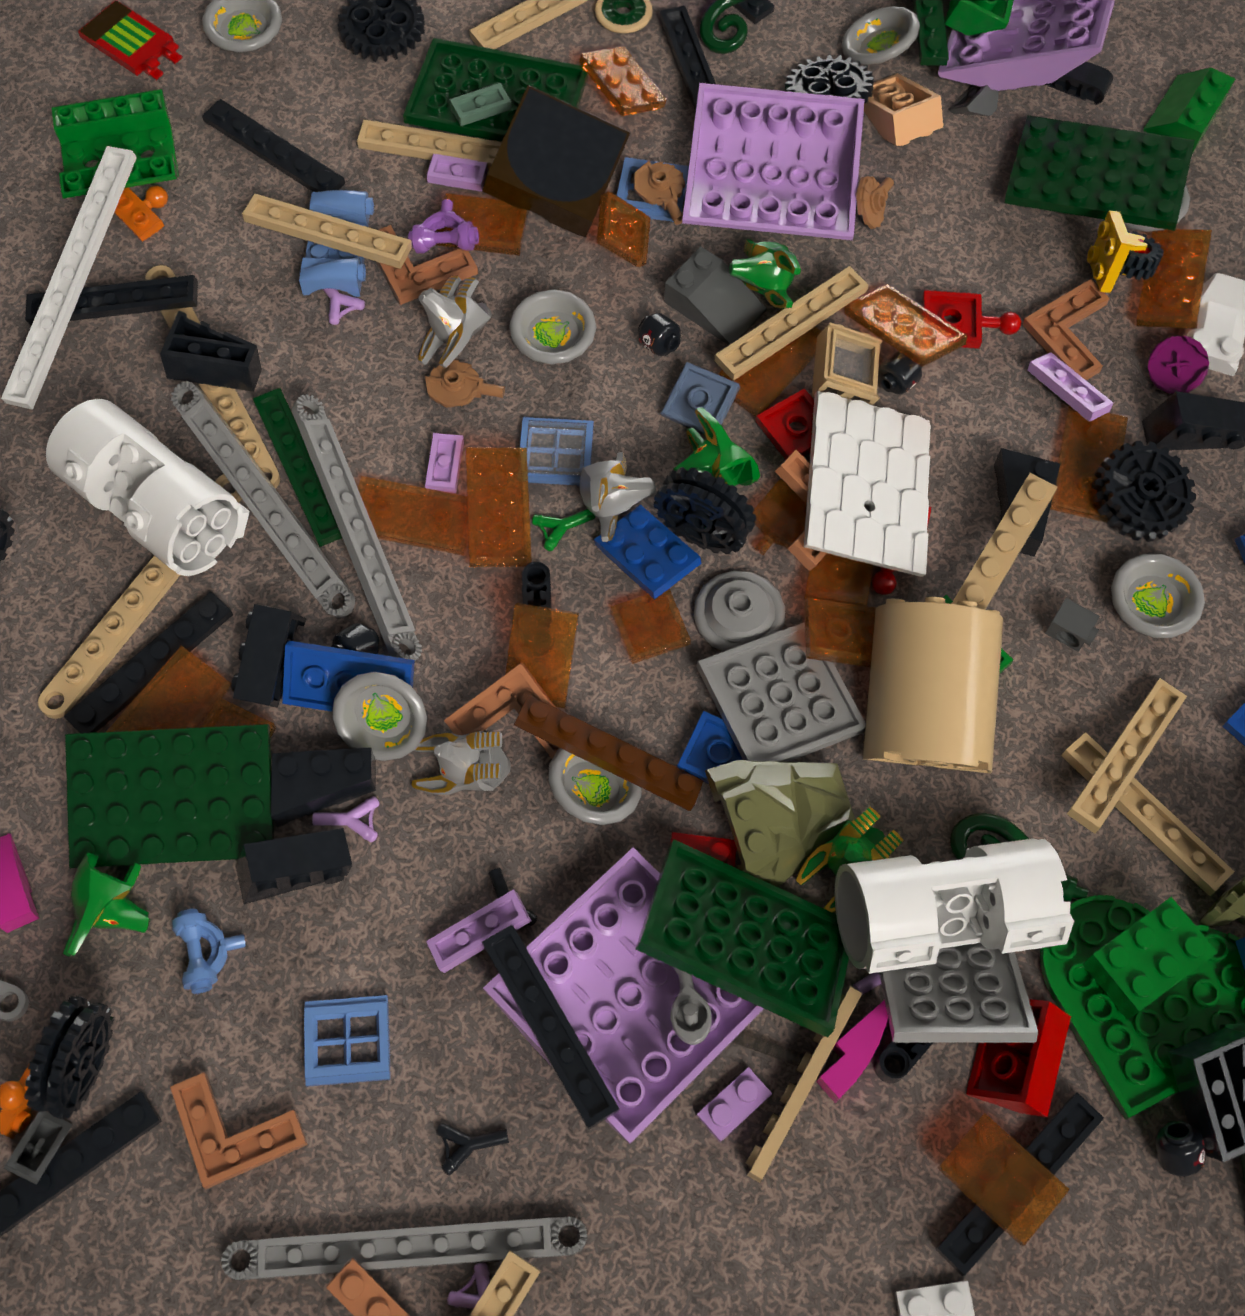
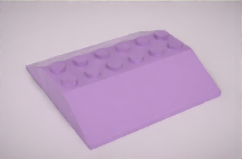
(1034, 49)
(774, 161)
(623, 997)

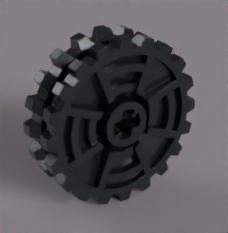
(1143, 491)
(705, 510)
(69, 1057)

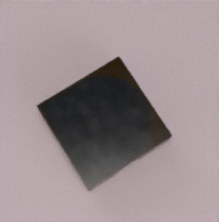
(556, 161)

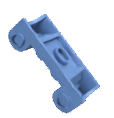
(330, 267)

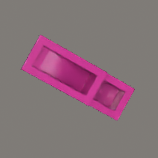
(15, 891)
(855, 1053)

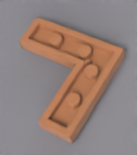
(412, 281)
(1052, 324)
(796, 475)
(498, 700)
(224, 1157)
(362, 1293)

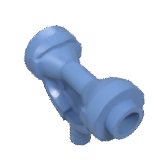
(201, 973)

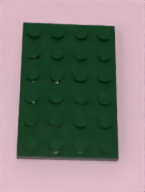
(462, 68)
(1100, 170)
(168, 794)
(746, 938)

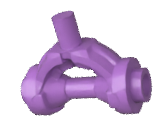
(425, 235)

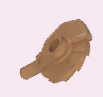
(661, 186)
(872, 200)
(458, 385)

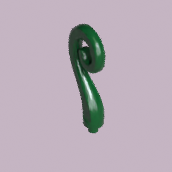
(730, 20)
(1009, 832)

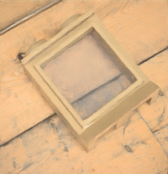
(847, 363)

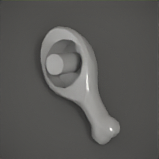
(690, 1012)

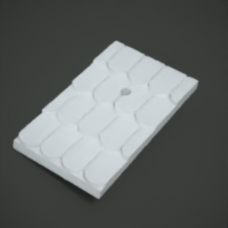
(872, 462)

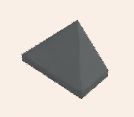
(981, 102)
(38, 1147)

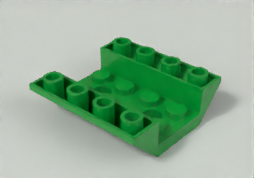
(125, 122)

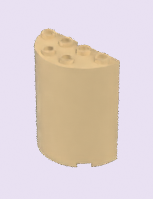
(934, 685)

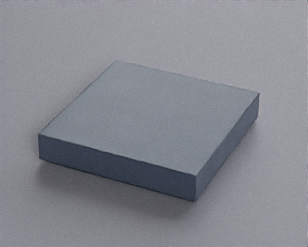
(699, 389)

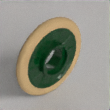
(634, 20)

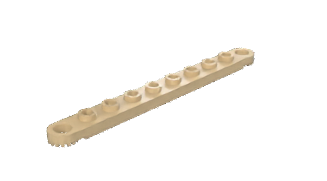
(226, 399)
(111, 633)

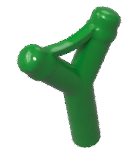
(560, 526)

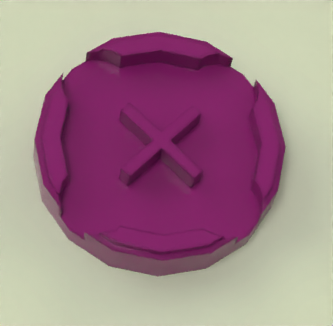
(1178, 364)

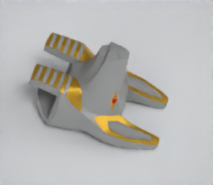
(451, 319)
(610, 492)
(465, 762)

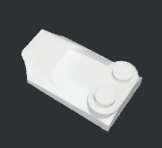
(1221, 322)

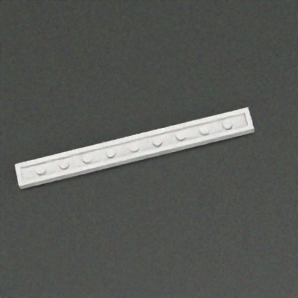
(69, 278)

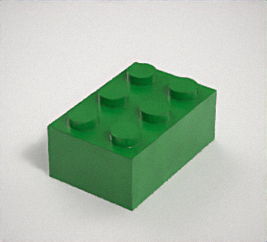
(1149, 958)

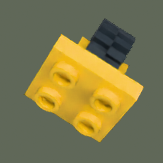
(1121, 253)

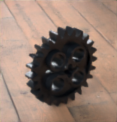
(381, 27)
(842, 78)

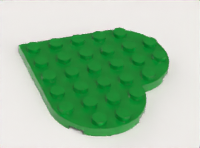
(1134, 1052)

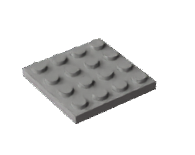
(779, 699)
(960, 999)

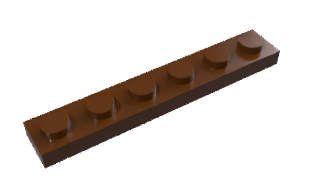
(609, 753)

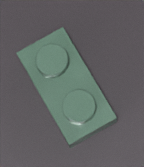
(480, 104)

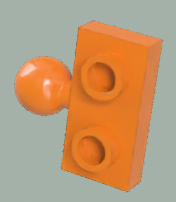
(138, 213)
(14, 1112)

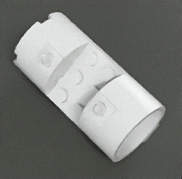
(155, 493)
(998, 896)

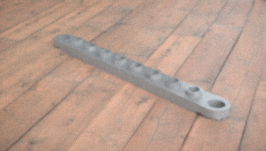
(263, 499)
(356, 528)
(403, 1248)

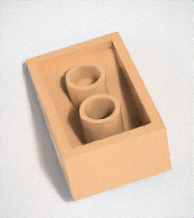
(903, 110)

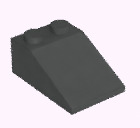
(712, 297)

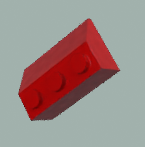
(1022, 1073)

